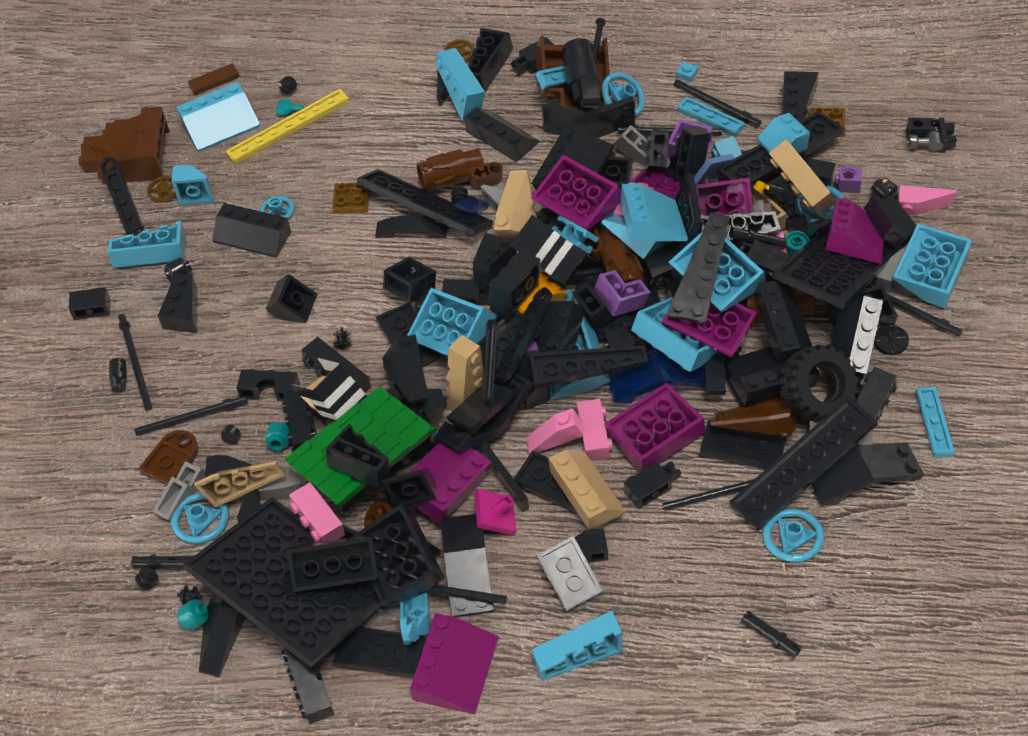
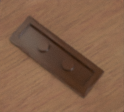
(213, 79)

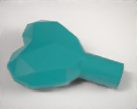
(286, 107)

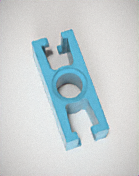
(575, 234)

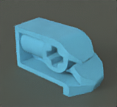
(414, 617)

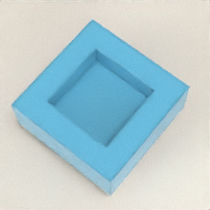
(687, 71)

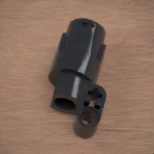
(582, 72)

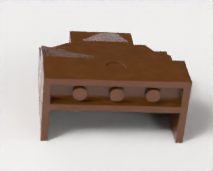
(551, 56)
(132, 143)

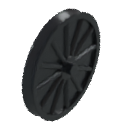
(891, 339)

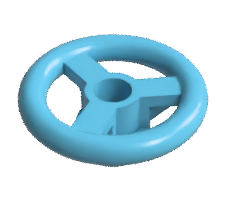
(276, 206)

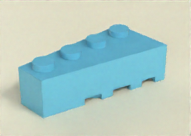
(459, 81)
(148, 247)
(579, 647)

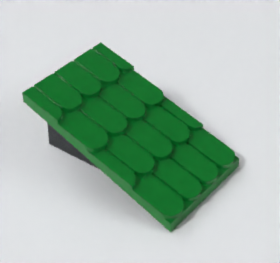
(382, 422)

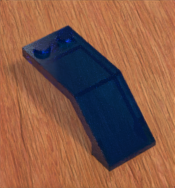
(660, 370)

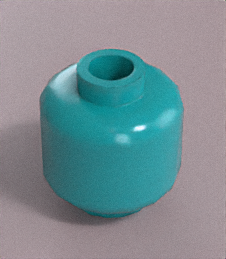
(277, 436)
(192, 615)

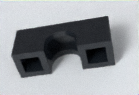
(253, 382)

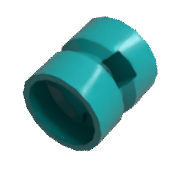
(795, 241)

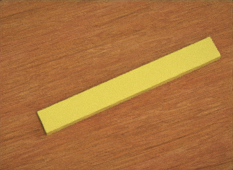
(287, 126)

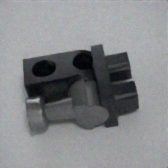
(930, 133)

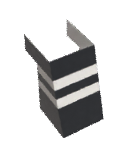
(556, 253)
(334, 393)

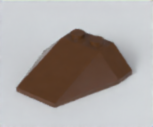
(763, 417)

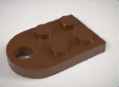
(169, 456)

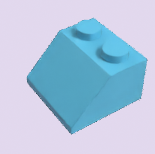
(784, 128)
(191, 185)

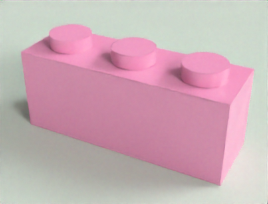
(595, 438)
(316, 514)

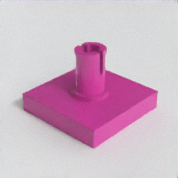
(495, 512)

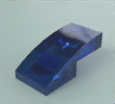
(471, 204)

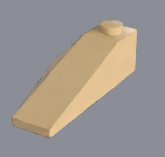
(515, 205)
(235, 482)

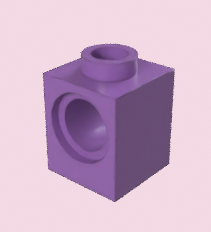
(849, 179)

